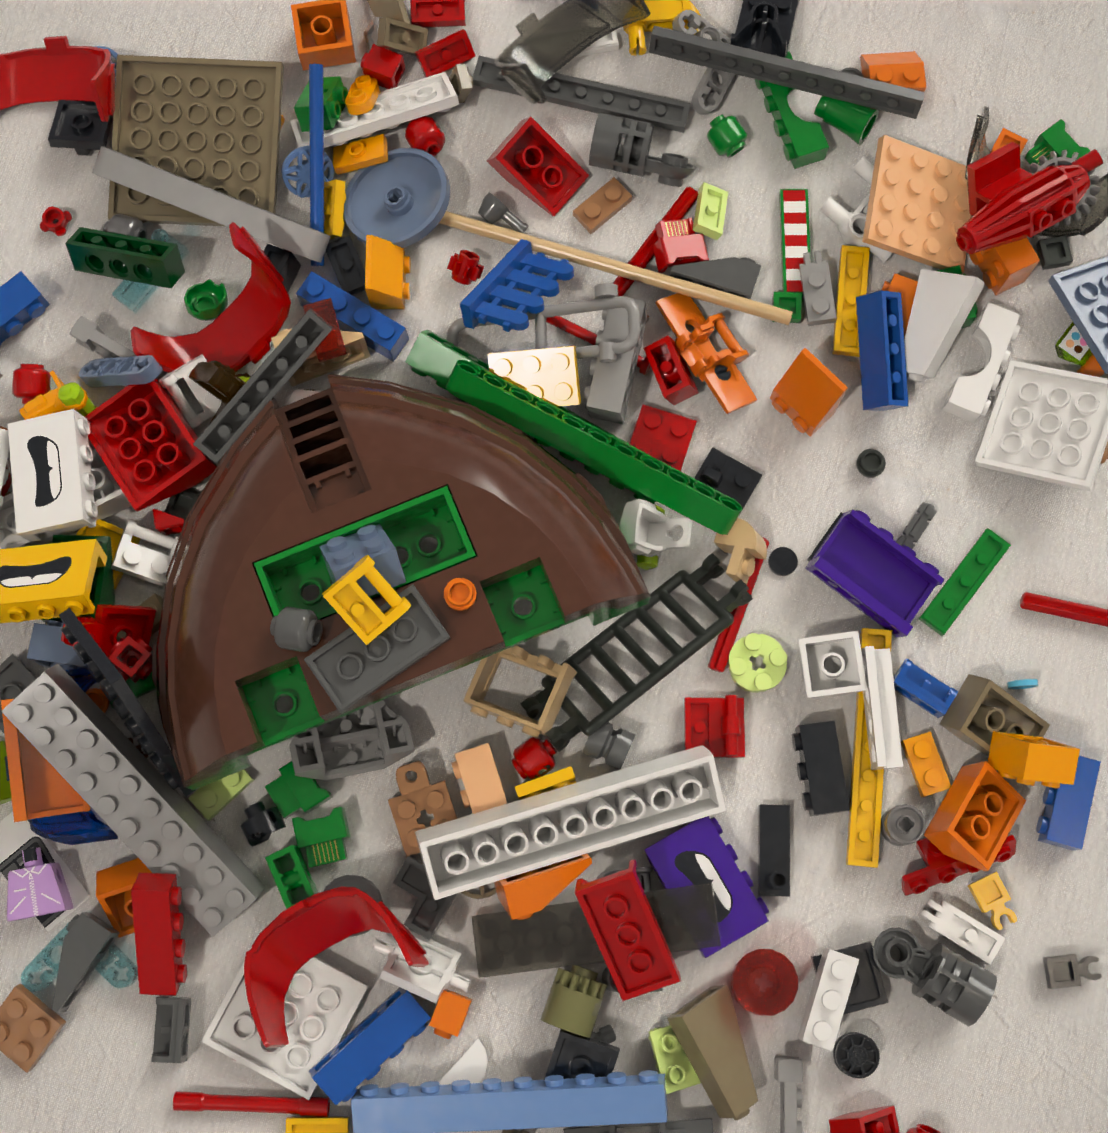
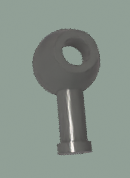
(493, 210)

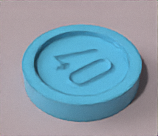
(1023, 684)

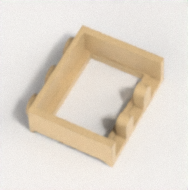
(518, 655)

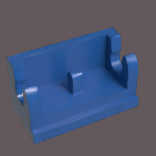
(923, 689)

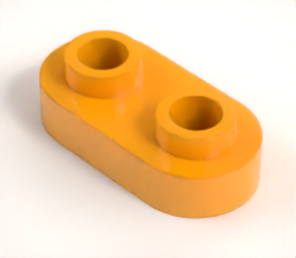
(362, 95)

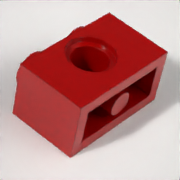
(670, 370)

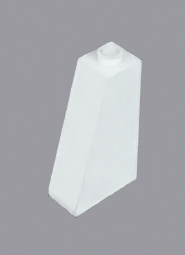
(936, 318)

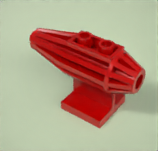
(1014, 203)

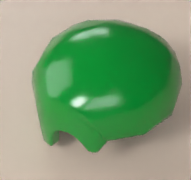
(206, 300)

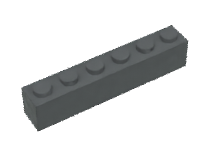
(263, 385)

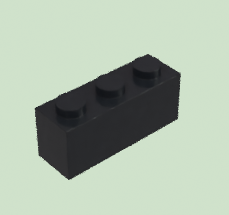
(820, 768)

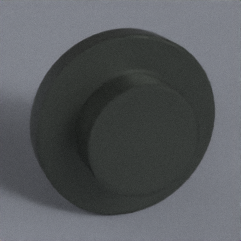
(870, 463)

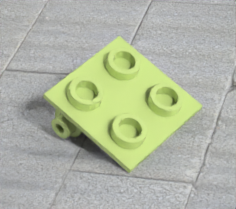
(672, 1060)

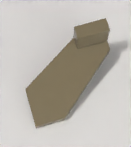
(395, 29)

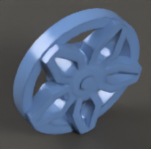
(303, 171)

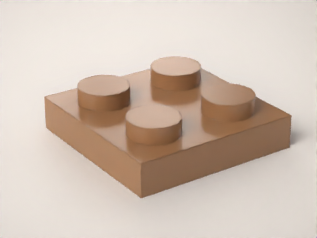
(27, 1027)

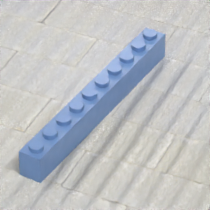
(511, 1104)

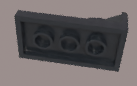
(766, 26)

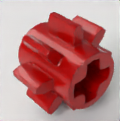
(465, 267)

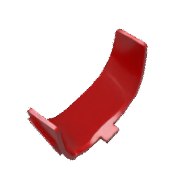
(58, 74)
(240, 331)
(304, 933)

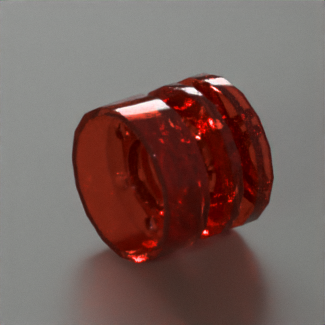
(778, 971)

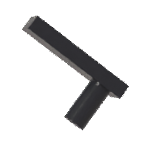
(774, 850)

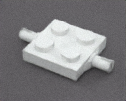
(425, 981)

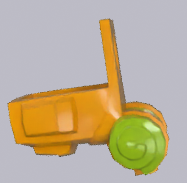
(60, 399)

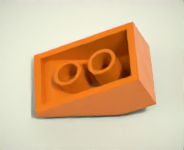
(808, 393)
(535, 889)

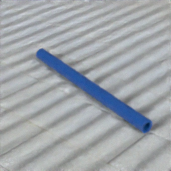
(316, 123)

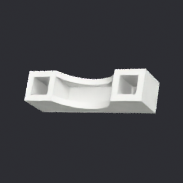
(993, 333)

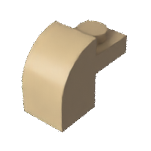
(745, 546)

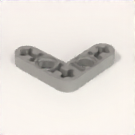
(706, 83)

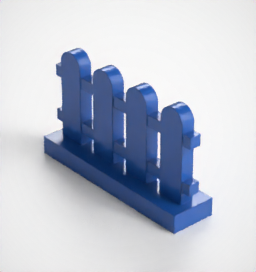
(501, 287)

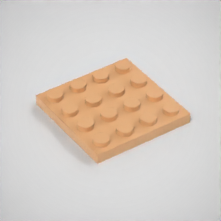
(917, 204)

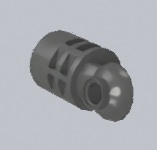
(635, 152)
(937, 975)

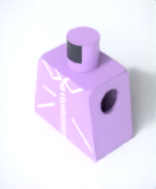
(36, 888)

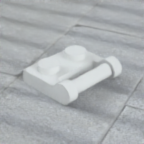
(208, 402)
(142, 561)

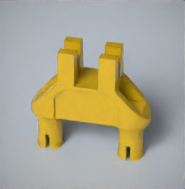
(661, 15)

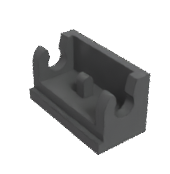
(171, 1029)

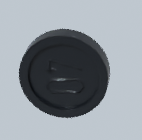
(782, 561)

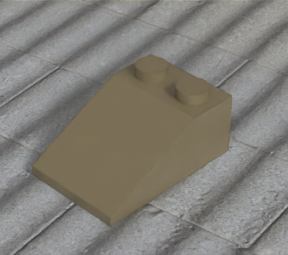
(987, 708)

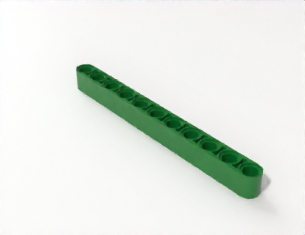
(593, 447)

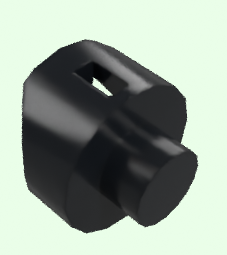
(261, 822)

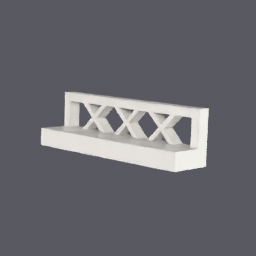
(881, 710)

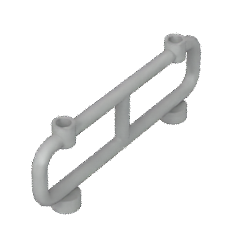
(605, 298)

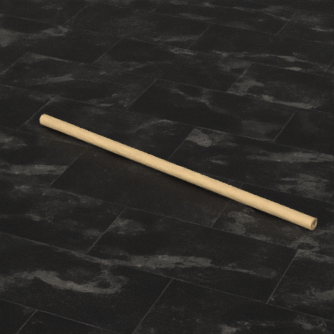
(619, 268)

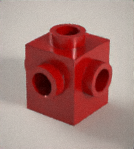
(129, 649)

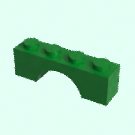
(802, 139)

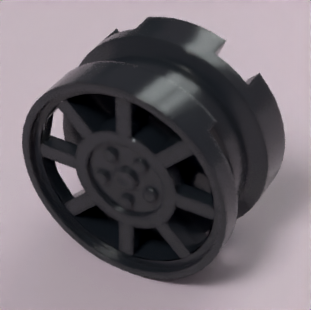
(856, 1055)

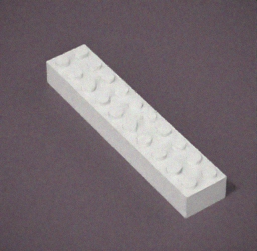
(570, 821)

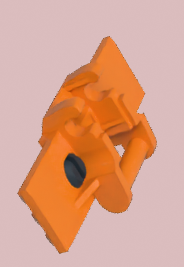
(713, 367)

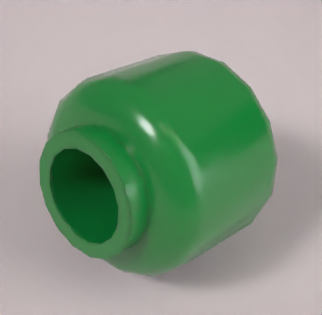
(727, 135)

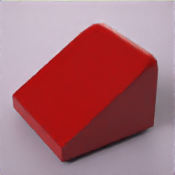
(167, 523)

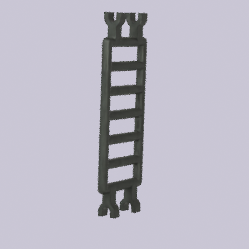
(578, 722)

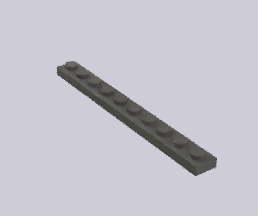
(786, 72)

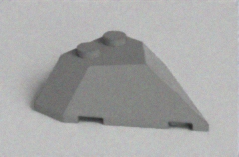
(352, 744)

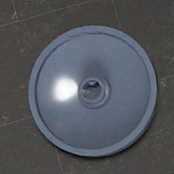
(398, 198)

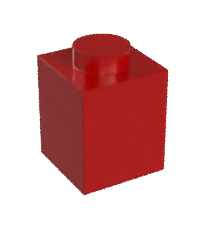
(384, 66)

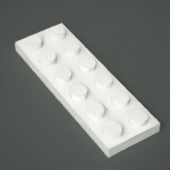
(390, 110)

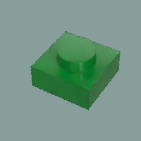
(789, 301)

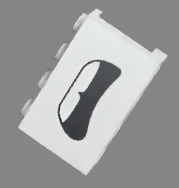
(51, 473)

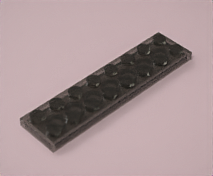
(563, 937)

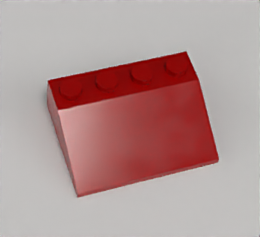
(147, 444)

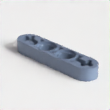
(120, 371)

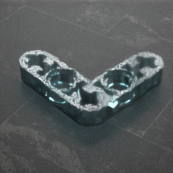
(48, 976)

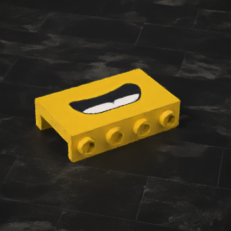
(48, 579)

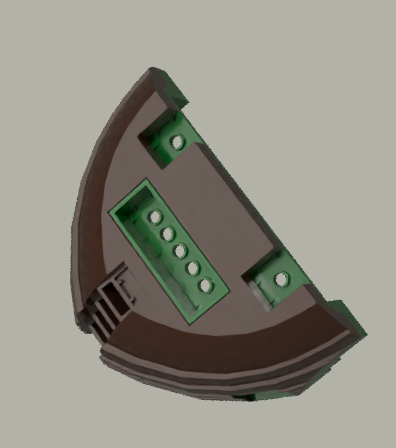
(323, 471)

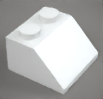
(832, 665)

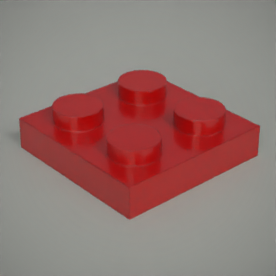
(663, 435)

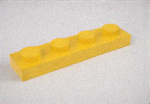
(851, 284)

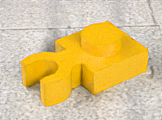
(991, 895)

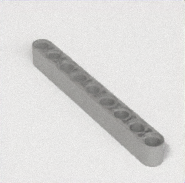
(210, 204)

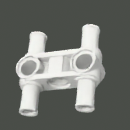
(857, 218)

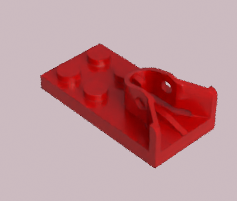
(627, 933)

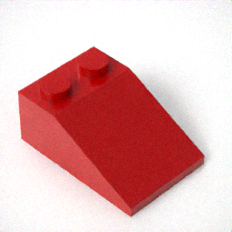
(538, 166)

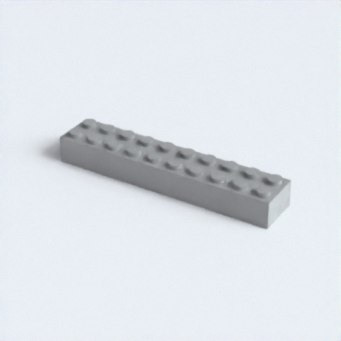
(133, 798)

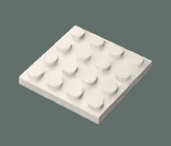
(1047, 426)
(316, 1018)

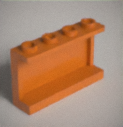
(34, 782)

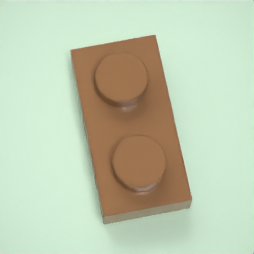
(602, 205)

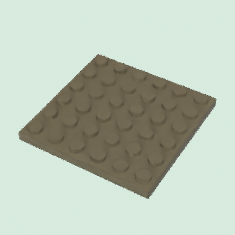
(199, 122)

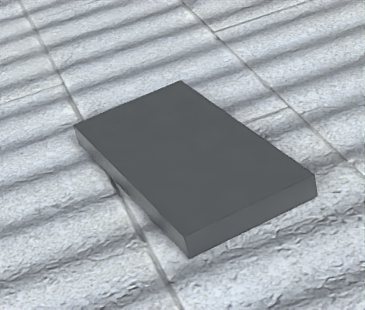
(356, 670)

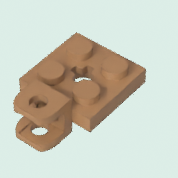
(414, 798)

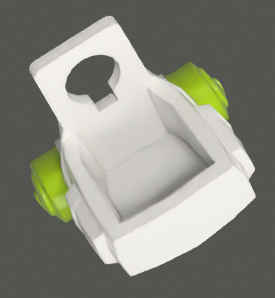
(648, 532)

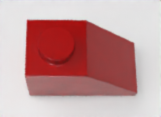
(866, 1121)

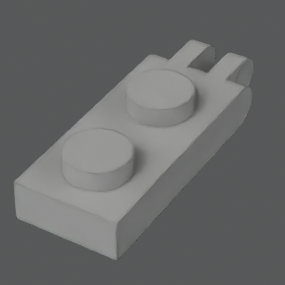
(817, 290)

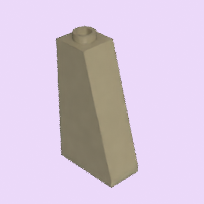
(716, 1051)

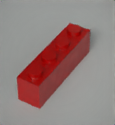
(158, 933)

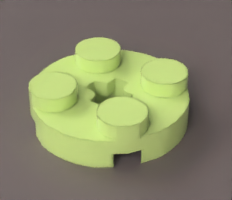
(773, 657)

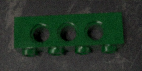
(125, 257)

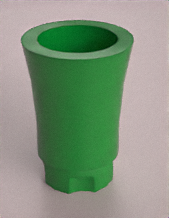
(849, 118)

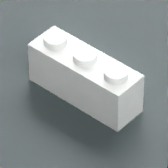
(828, 999)

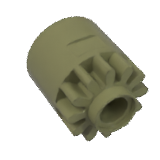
(574, 1000)

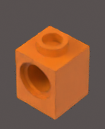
(450, 1014)

